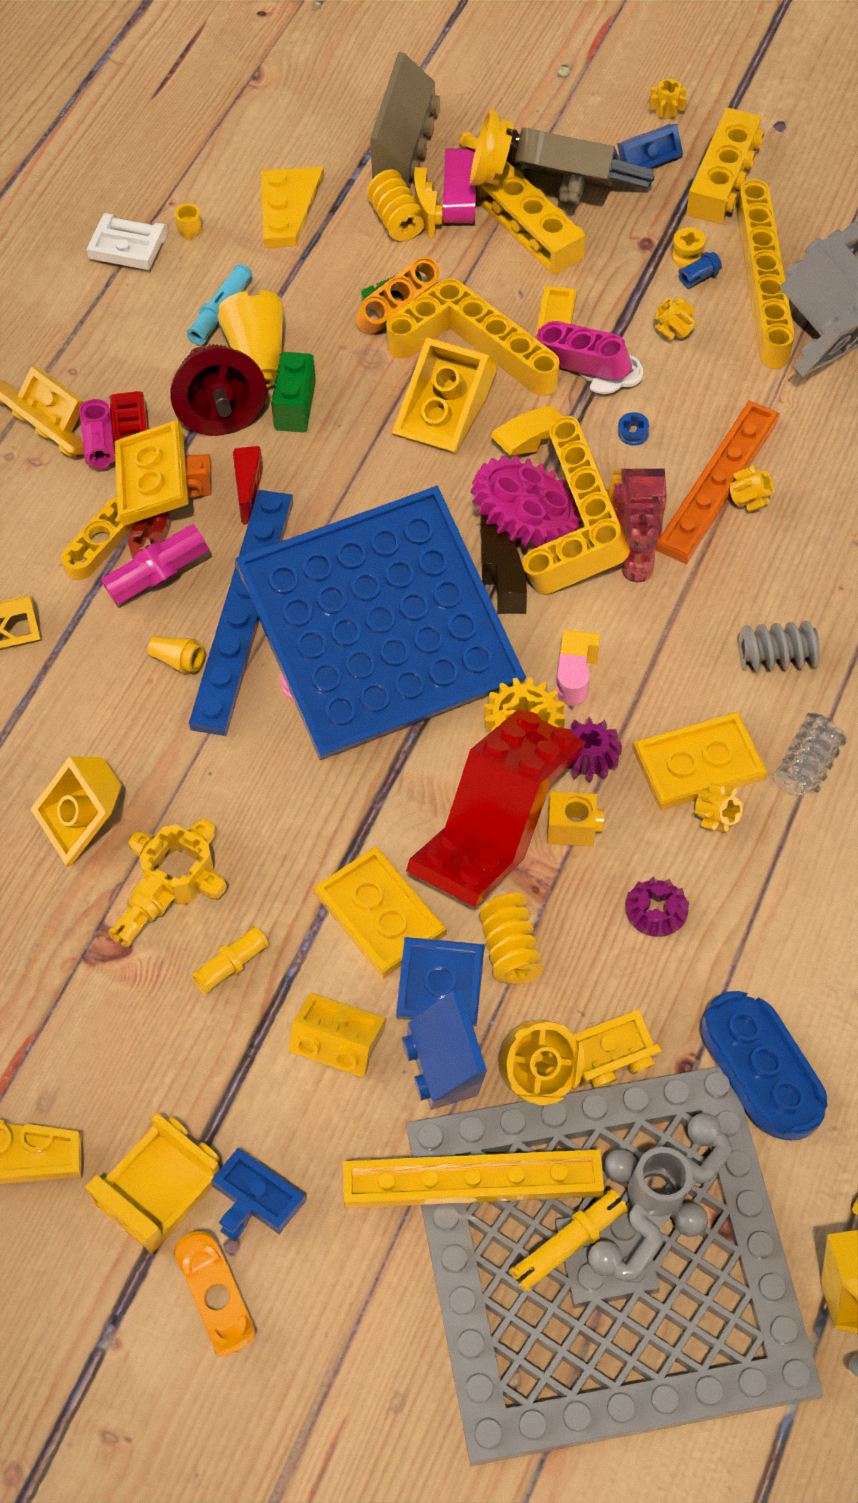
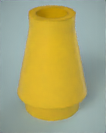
(179, 653)

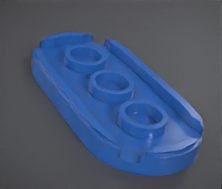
(764, 1065)

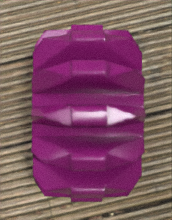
(600, 750)

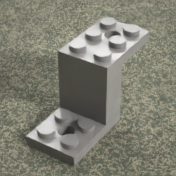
(827, 295)

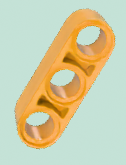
(405, 283)

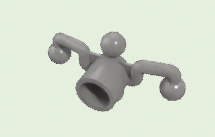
(652, 1209)

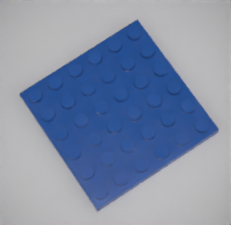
(379, 621)

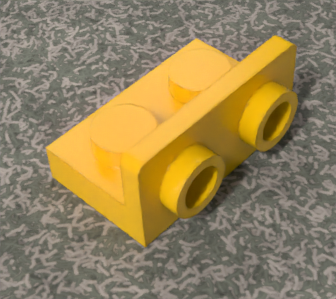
(335, 1034)

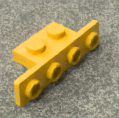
(48, 407)

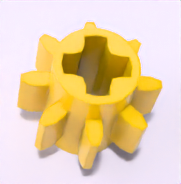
(668, 98)
(675, 318)
(751, 488)
(719, 807)

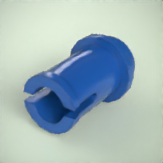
(706, 266)

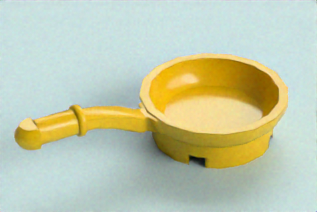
(490, 148)

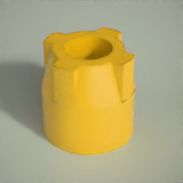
(188, 220)

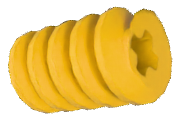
(395, 205)
(510, 939)

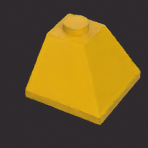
(76, 804)

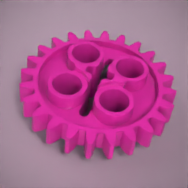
(525, 501)

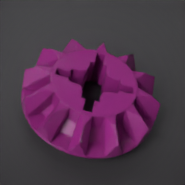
(656, 922)

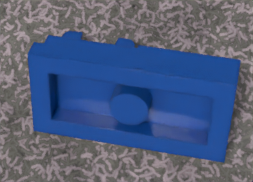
(652, 147)

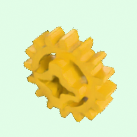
(523, 697)

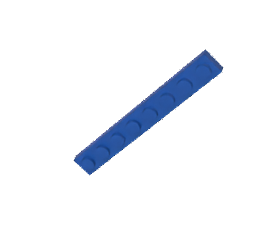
(237, 623)

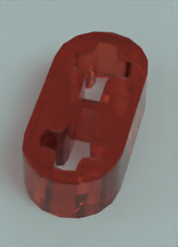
(142, 530)

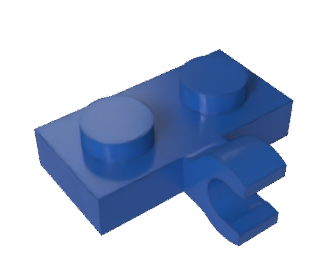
(255, 1193)

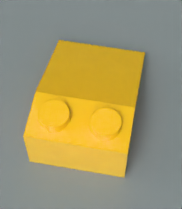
(444, 395)

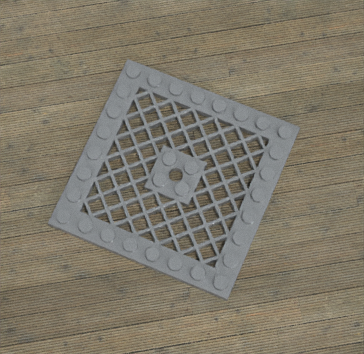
(618, 1411)

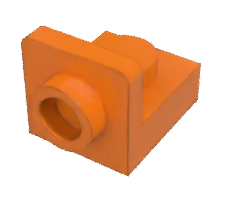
(198, 475)

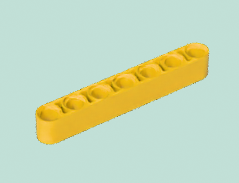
(765, 274)

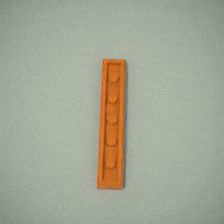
(713, 486)

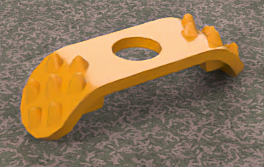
(204, 1268)

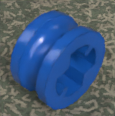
(633, 419)

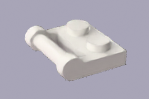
(126, 242)

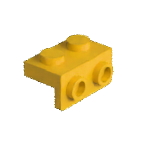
(615, 1047)

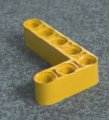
(481, 325)
(588, 549)

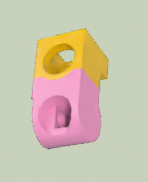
(573, 675)

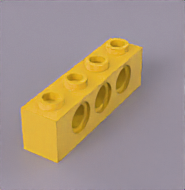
(725, 166)
(533, 220)

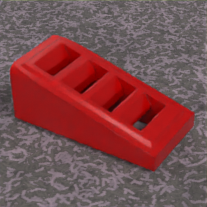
(127, 407)
(248, 475)

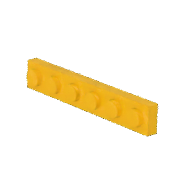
(472, 1178)

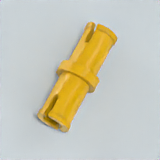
(229, 960)

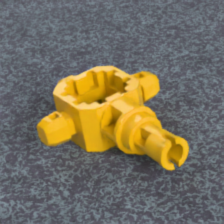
(155, 889)

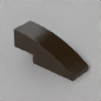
(502, 568)

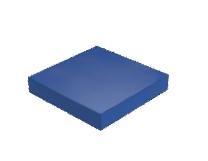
(435, 969)

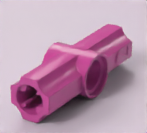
(155, 564)

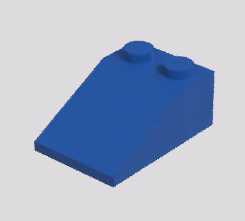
(445, 1052)

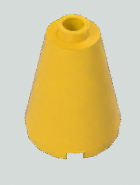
(255, 328)

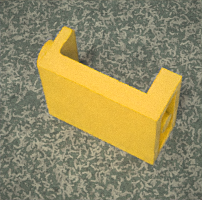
(156, 1183)

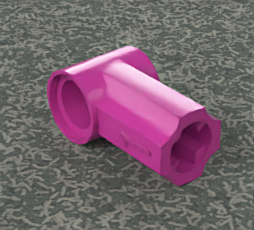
(97, 433)

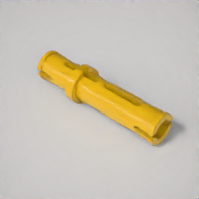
(569, 1240)

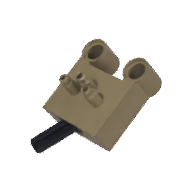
(576, 163)

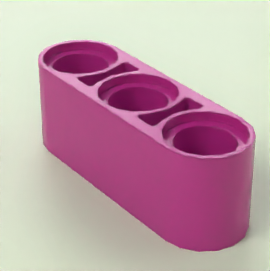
(458, 196)
(587, 350)

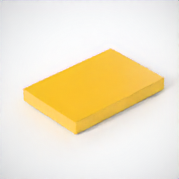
(150, 472)
(692, 757)
(377, 909)

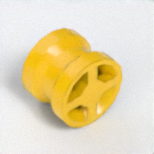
(688, 246)

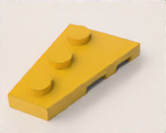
(286, 203)

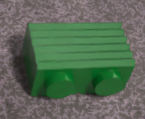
(293, 392)

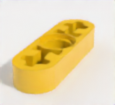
(96, 552)

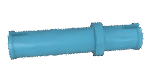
(208, 312)

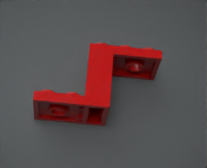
(496, 806)

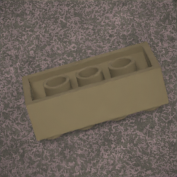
(404, 120)

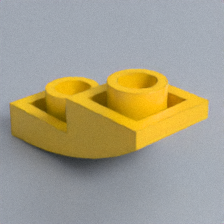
(427, 200)
(526, 431)

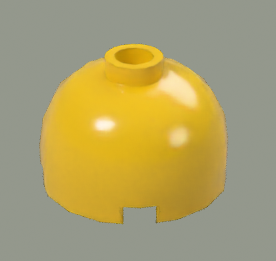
(541, 1061)

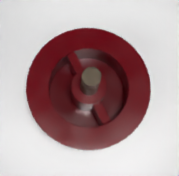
(217, 390)

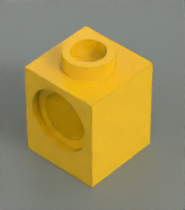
(570, 804)

